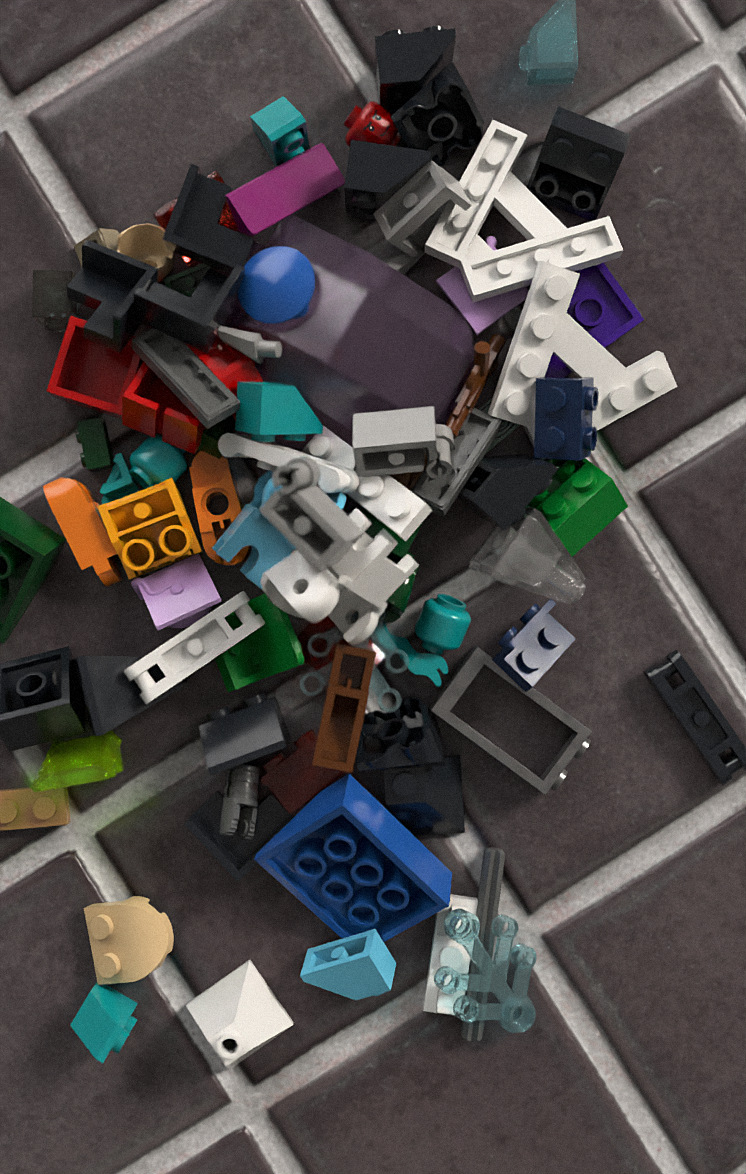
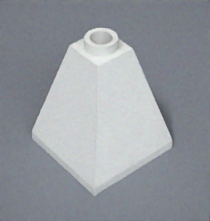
(239, 1014)

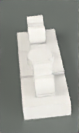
(447, 953)

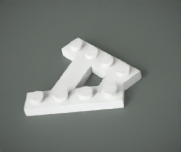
(491, 183)
(548, 329)

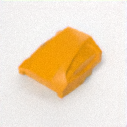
(150, 528)

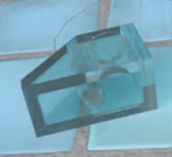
(552, 47)

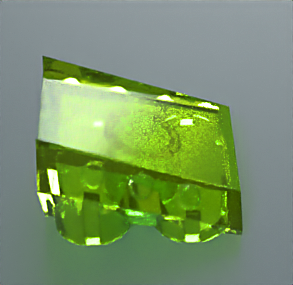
(79, 762)

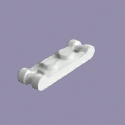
(272, 455)
(194, 647)

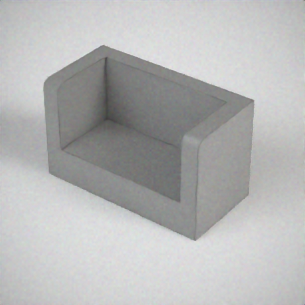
(416, 203)

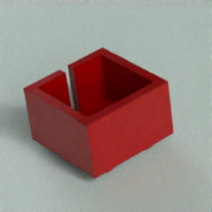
(92, 373)
(154, 408)

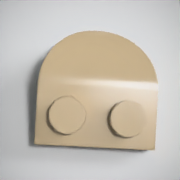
(127, 939)

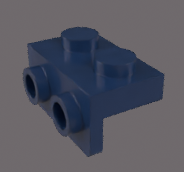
(565, 418)

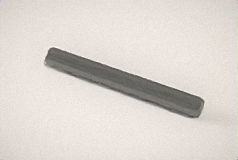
(487, 910)

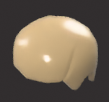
(146, 244)

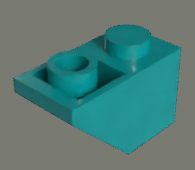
(281, 130)
(274, 410)
(104, 1021)

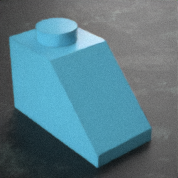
(351, 966)

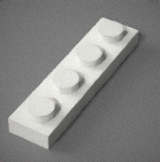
(378, 494)

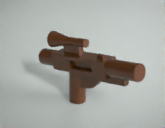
(484, 364)

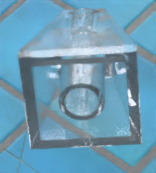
(530, 559)

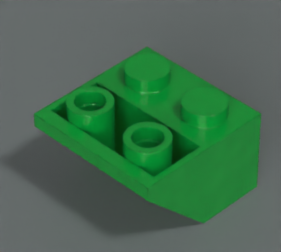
(579, 502)

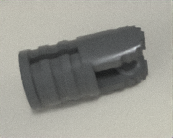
(240, 801)

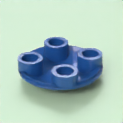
(277, 285)

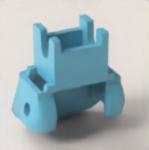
(254, 529)

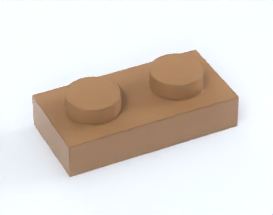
(29, 809)

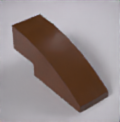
(344, 707)

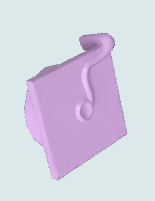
(483, 312)
(178, 593)

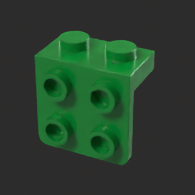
(263, 652)

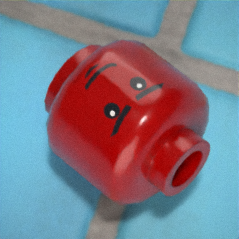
(371, 125)

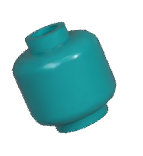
(156, 462)
(442, 623)

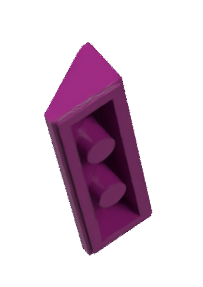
(284, 190)

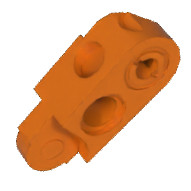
(213, 478)
(83, 527)

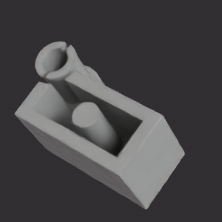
(397, 443)
(309, 515)

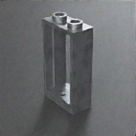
(458, 683)

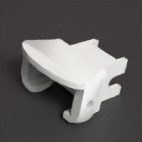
(354, 584)

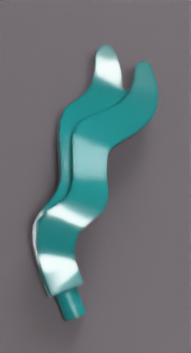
(421, 663)

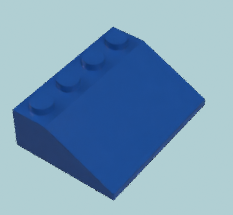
(356, 864)

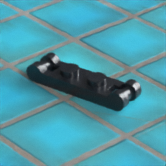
(698, 716)

